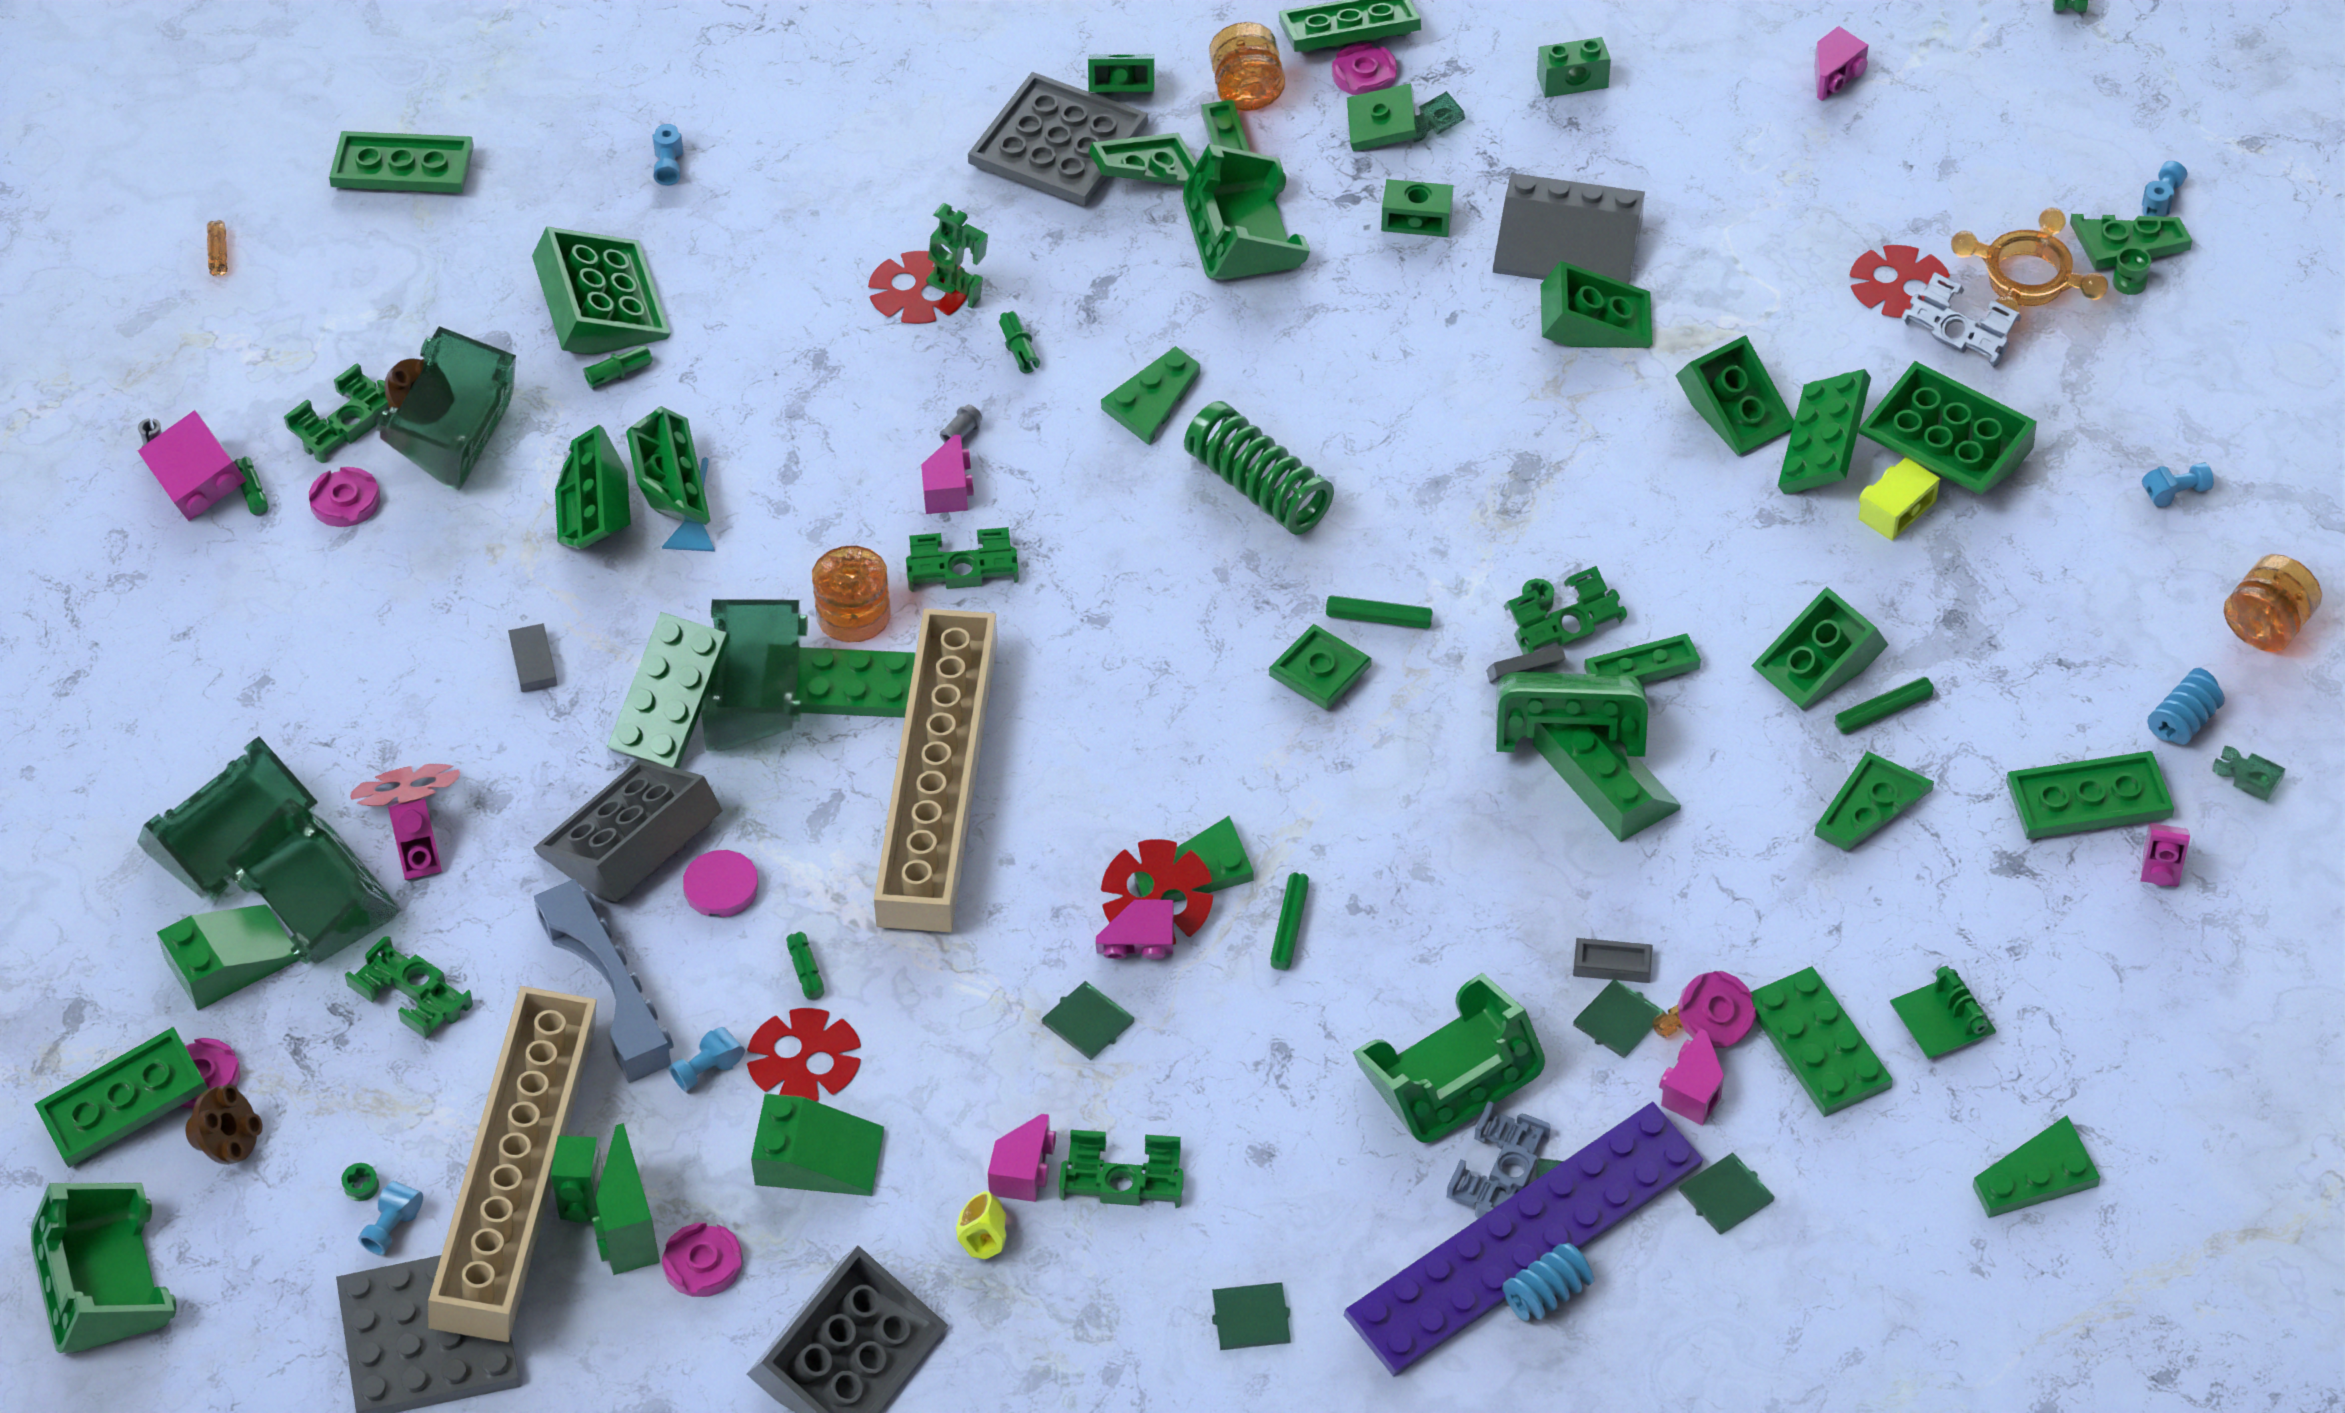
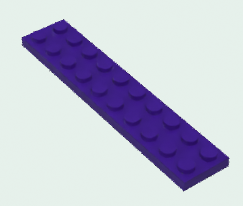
(1564, 1206)

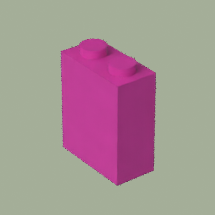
(191, 465)

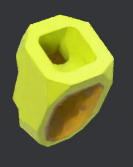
(982, 1226)

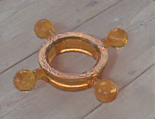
(2032, 243)

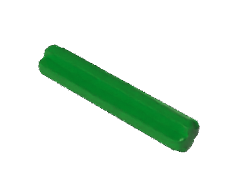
(1379, 611)
(1884, 705)
(1289, 921)

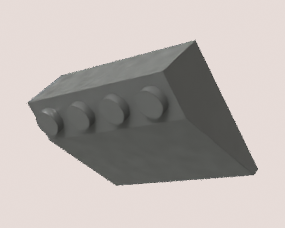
(1568, 223)
(630, 828)
(848, 1342)

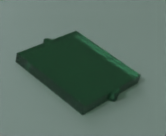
(1618, 1018)
(1087, 1020)
(1726, 1193)
(1251, 1316)

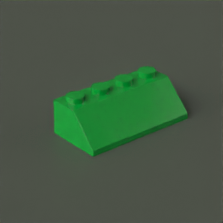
(1607, 781)

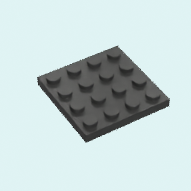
(1047, 137)
(401, 1361)

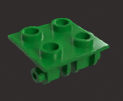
(1943, 1015)

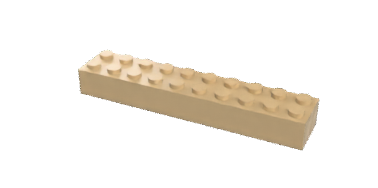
(936, 771)
(511, 1165)

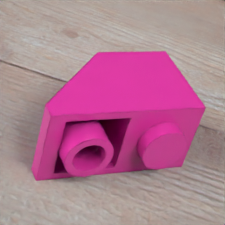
(1838, 61)
(945, 478)
(414, 838)
(2164, 854)
(1140, 928)
(1695, 1082)
(1019, 1160)

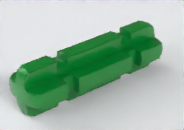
(252, 487)
(805, 965)

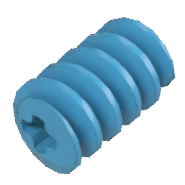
(2187, 707)
(1546, 1281)

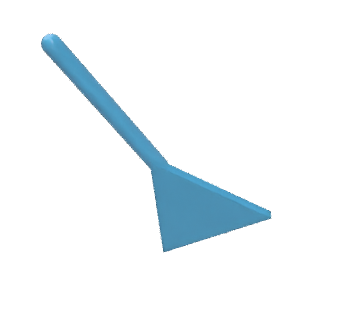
(689, 534)

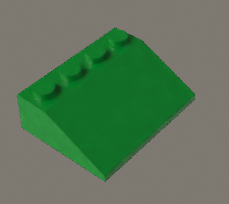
(598, 291)
(1951, 429)

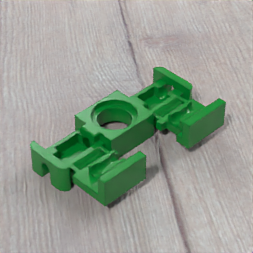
(956, 238)
(365, 403)
(993, 560)
(1545, 631)
(400, 969)
(1155, 1184)

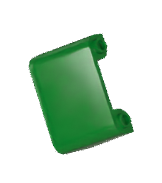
(1237, 215)
(1571, 699)
(1459, 1066)
(96, 1265)

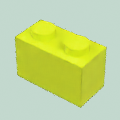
(1898, 498)

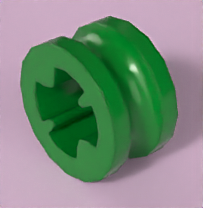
(1543, 588)
(351, 1176)

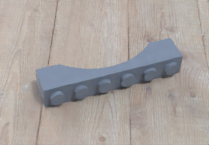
(572, 925)

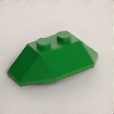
(668, 466)
(591, 492)

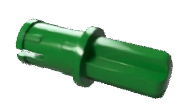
(1018, 341)
(617, 366)

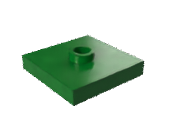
(1382, 117)
(1320, 666)

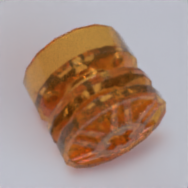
(1247, 65)
(851, 593)
(2272, 602)

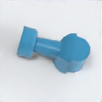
(667, 146)
(2159, 194)
(2163, 485)
(717, 1049)
(395, 1204)

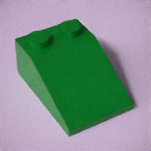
(1594, 310)
(1736, 396)
(1820, 650)
(225, 951)
(814, 1147)
(623, 1218)

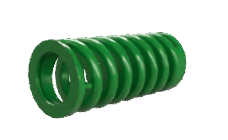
(1249, 481)

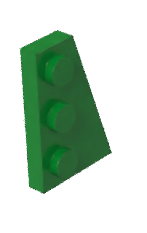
(1145, 158)
(2106, 237)
(1149, 395)
(1869, 800)
(1221, 853)
(2037, 1171)

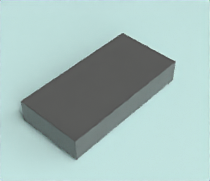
(532, 657)
(1526, 663)
(1613, 960)

